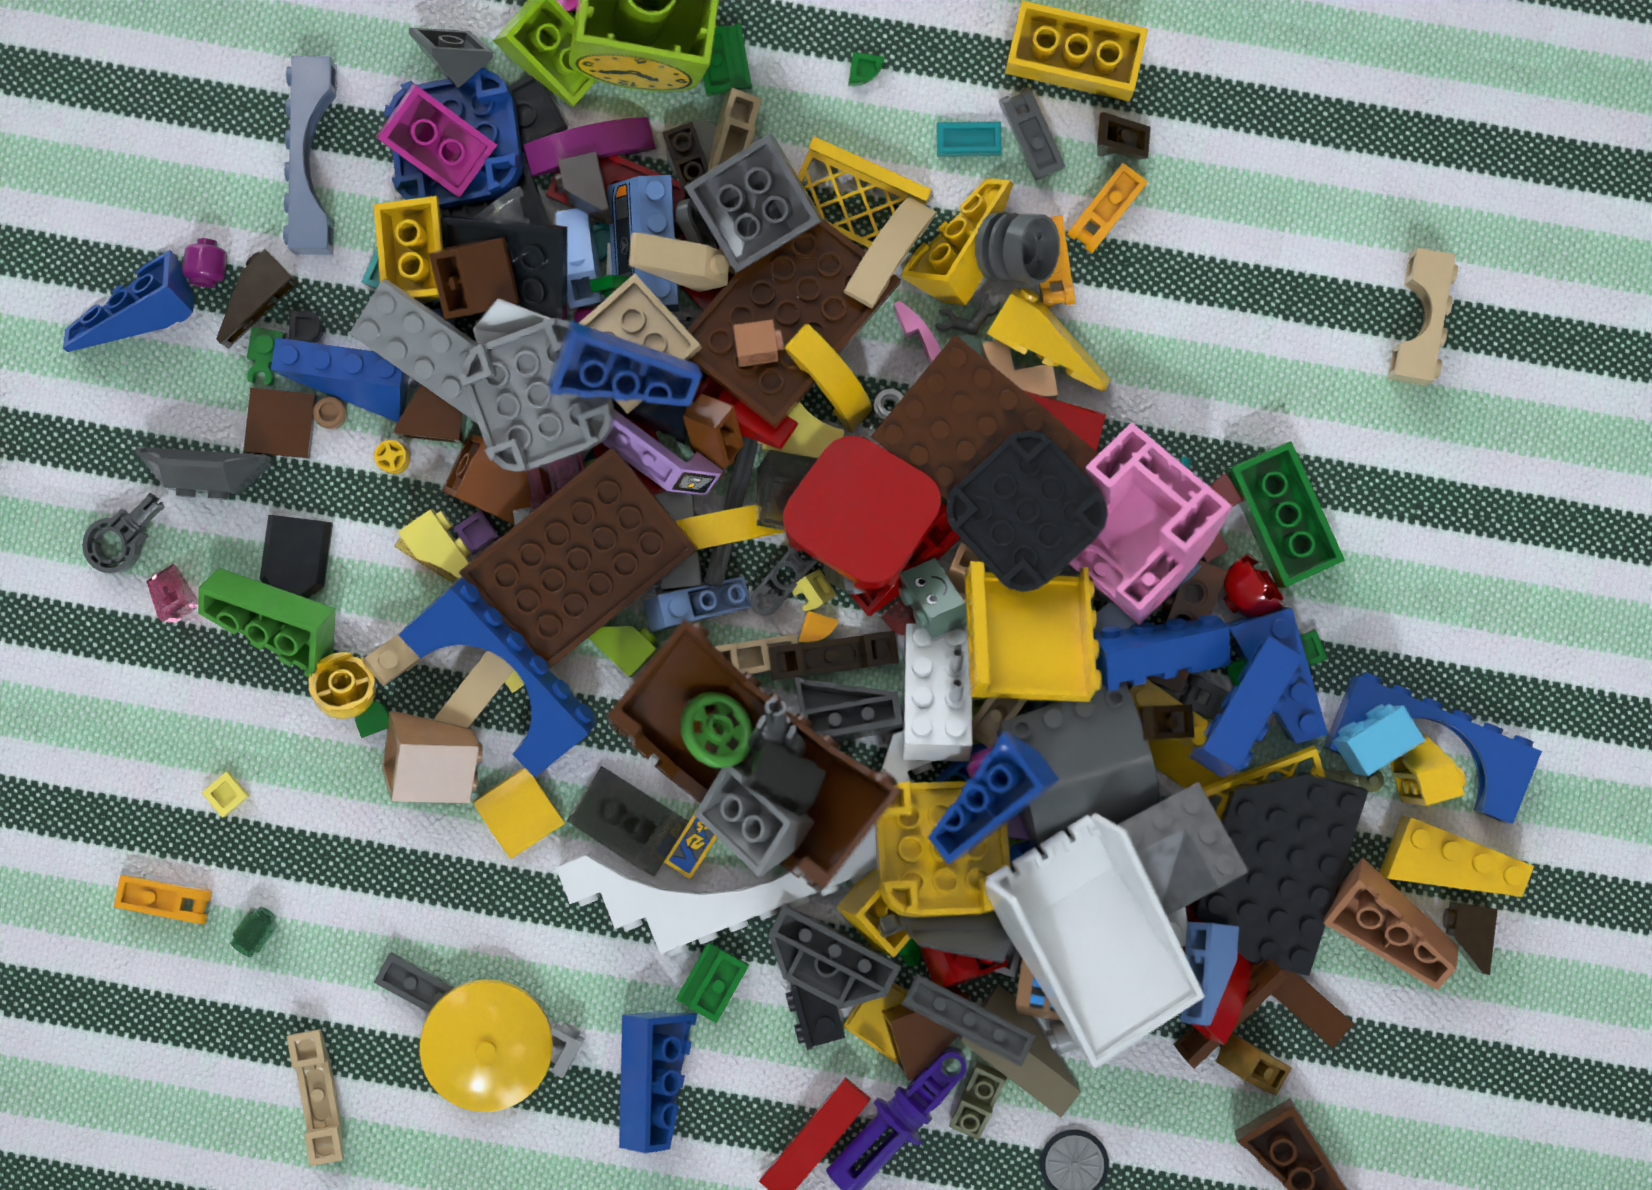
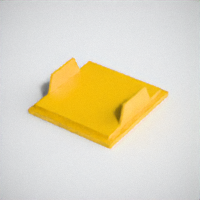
(869, 1024)

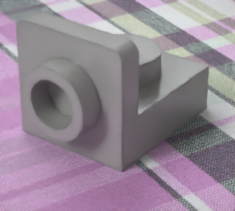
(566, 1054)

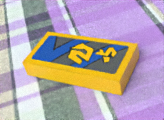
(691, 848)

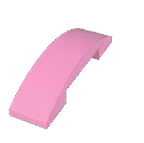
(913, 324)

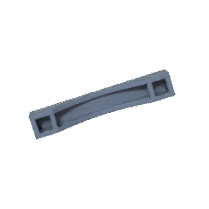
(312, 91)

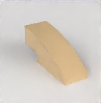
(734, 126)

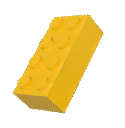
(1076, 51)

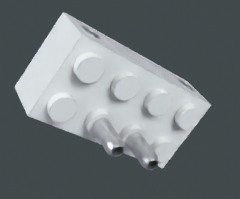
(936, 696)

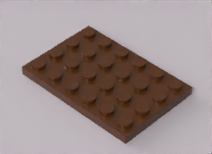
(794, 288)
(963, 414)
(579, 558)

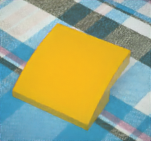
(518, 812)

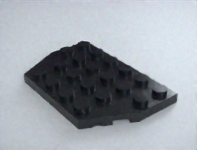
(1295, 846)

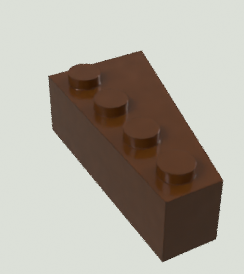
(1289, 1150)

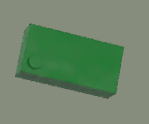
(1285, 515)

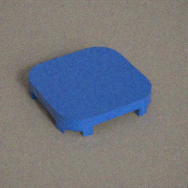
(491, 109)

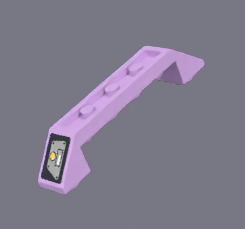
(658, 462)

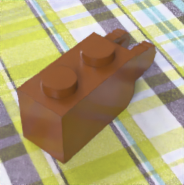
(713, 430)

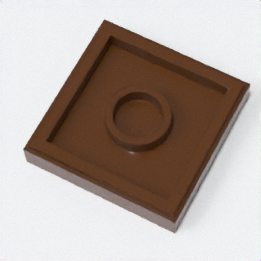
(279, 423)

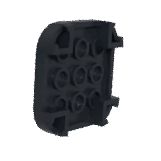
(1027, 511)

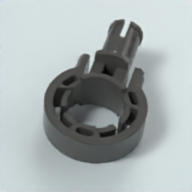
(131, 539)
(775, 729)

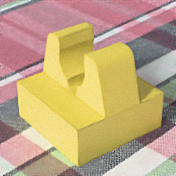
(815, 589)

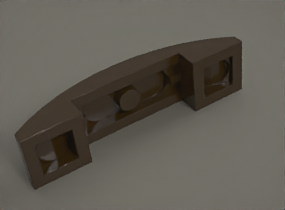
(833, 655)

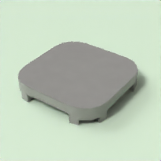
(513, 402)

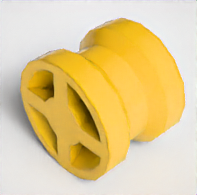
(389, 451)

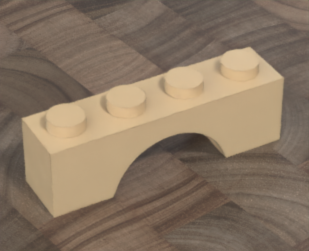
(1429, 277)

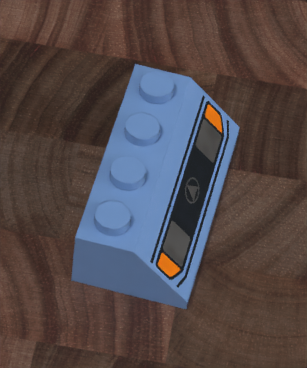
(643, 207)

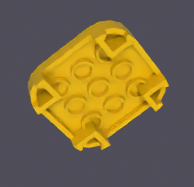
(912, 871)

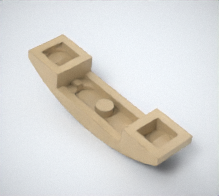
(888, 251)
(318, 1097)

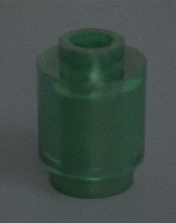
(254, 931)

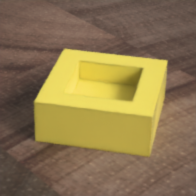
(225, 794)

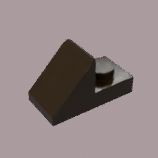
(1122, 137)
(1167, 722)

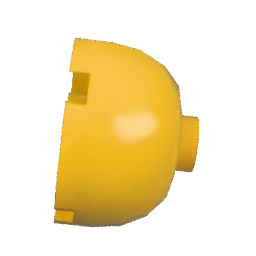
(342, 686)

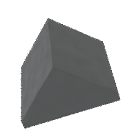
(453, 52)

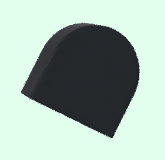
(305, 326)

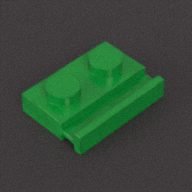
(728, 62)
(712, 982)

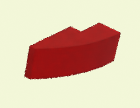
(1230, 1003)

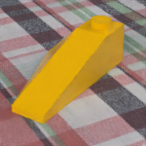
(949, 264)
(1030, 325)

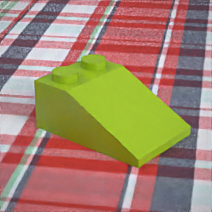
(540, 44)

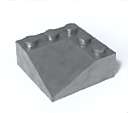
(754, 203)
(1184, 848)

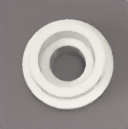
(882, 397)

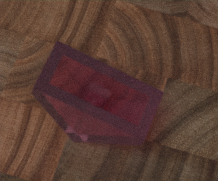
(171, 595)

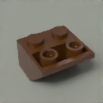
(473, 277)

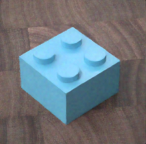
(1378, 739)

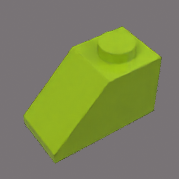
(626, 646)

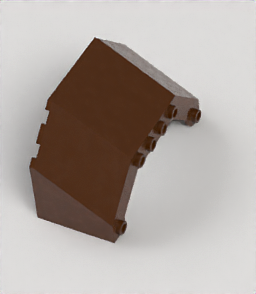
(688, 665)

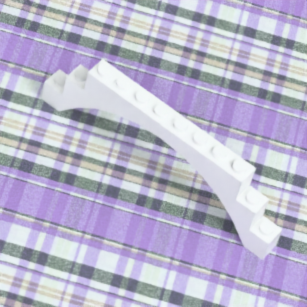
(686, 915)

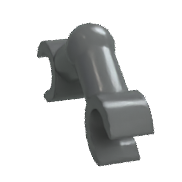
(970, 326)

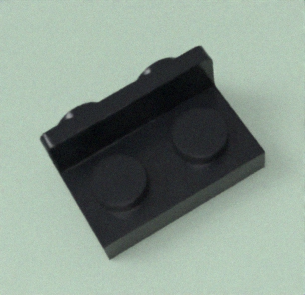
(817, 1018)

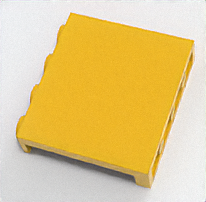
(1031, 640)

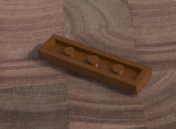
(1264, 980)

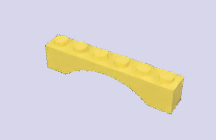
(433, 543)

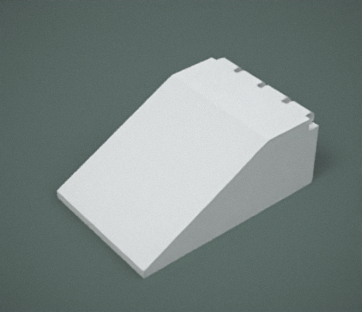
(1095, 937)

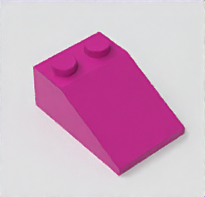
(436, 140)

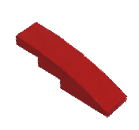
(934, 545)
(816, 1137)

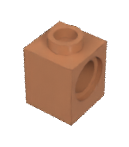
(757, 343)

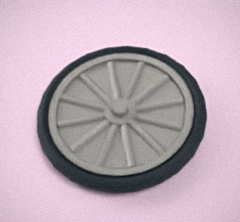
(1074, 1161)

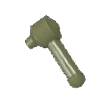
(1371, 783)

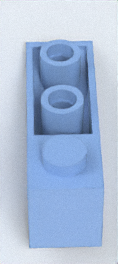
(581, 258)
(696, 604)

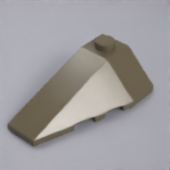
(1042, 1070)

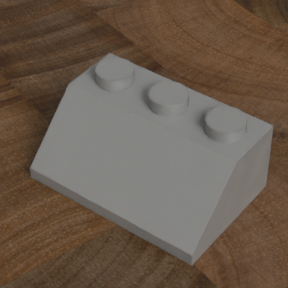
(749, 823)

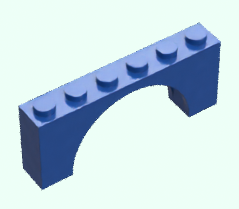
(466, 619)
(1501, 762)

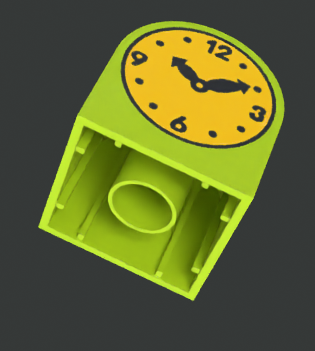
(644, 42)

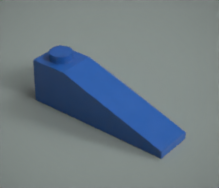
(146, 305)

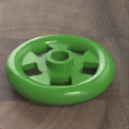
(696, 742)

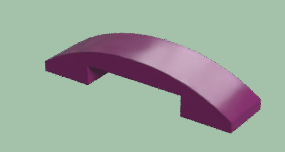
(604, 138)

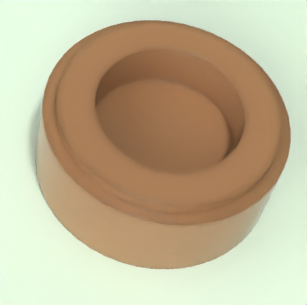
(330, 412)

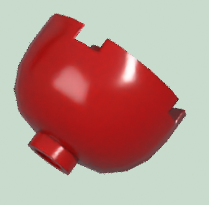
(1251, 589)

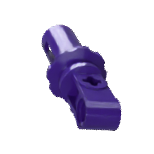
(905, 1113)

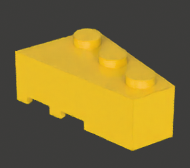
(1427, 775)

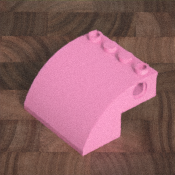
(1155, 523)

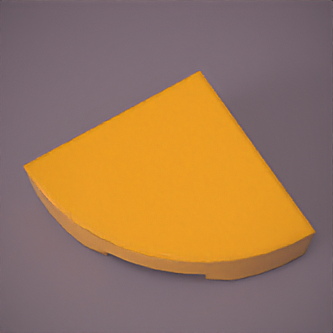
(816, 627)

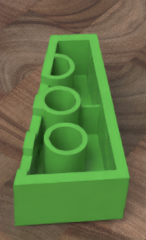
(270, 618)

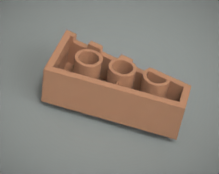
(1391, 926)

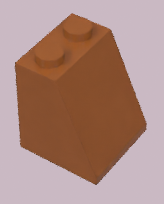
(488, 485)

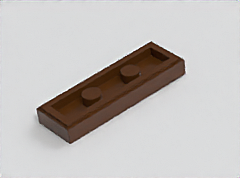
(1313, 1008)

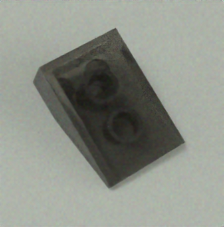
(627, 821)

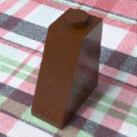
(431, 419)
(917, 1038)

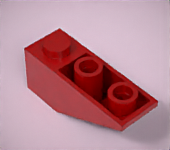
(749, 422)

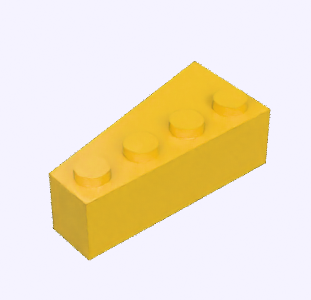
(1443, 859)

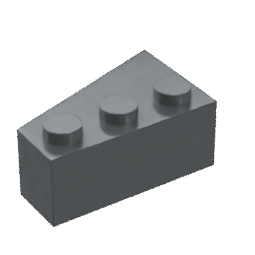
(848, 710)

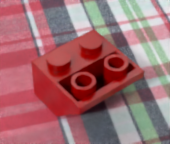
(955, 969)

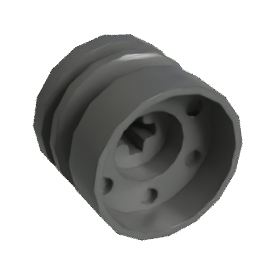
(1017, 247)

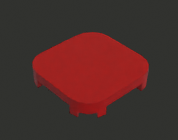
(862, 512)

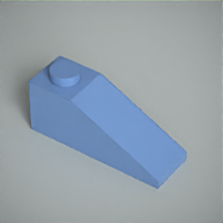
(1212, 956)

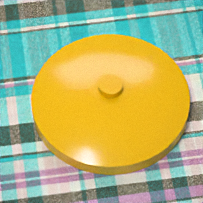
(486, 1045)

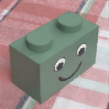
(932, 598)

